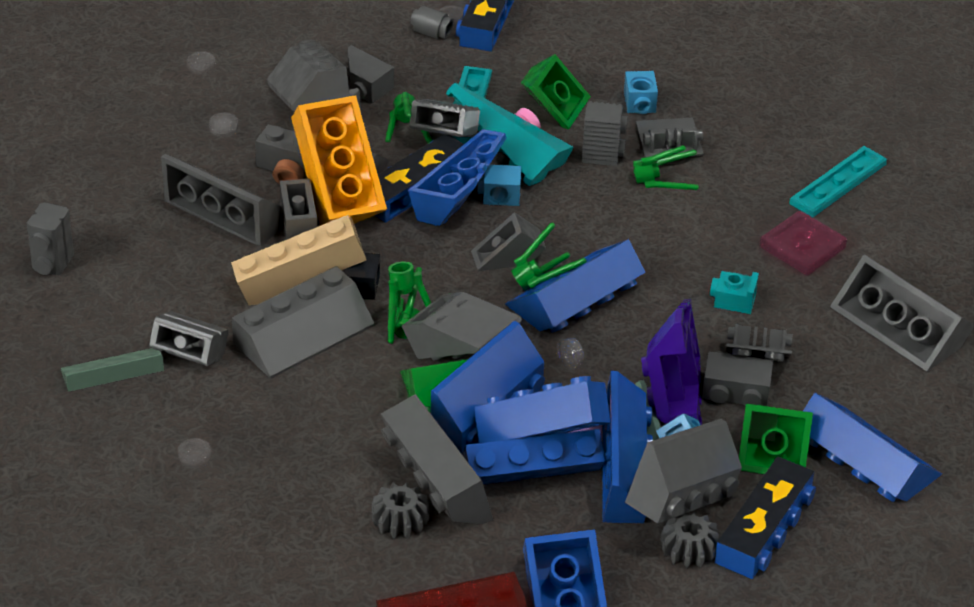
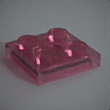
(803, 242)

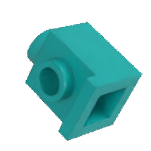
(735, 291)

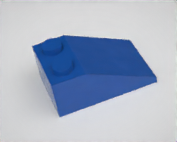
(564, 570)

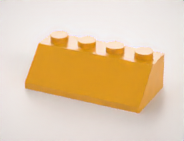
(338, 160)

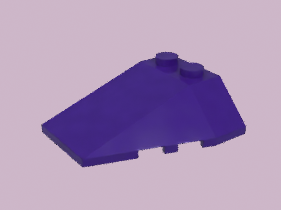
(674, 367)

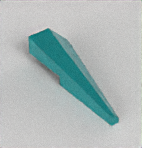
(525, 143)

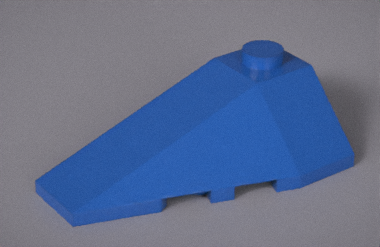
(452, 181)

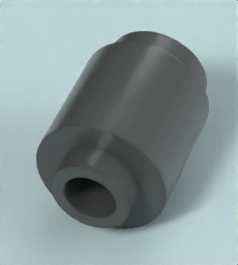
(431, 22)

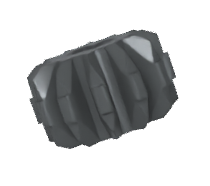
(400, 510)
(690, 539)

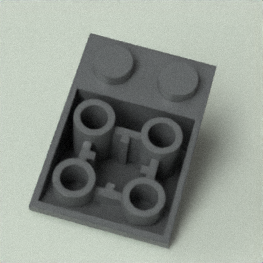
(455, 326)

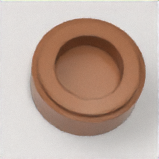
(287, 170)

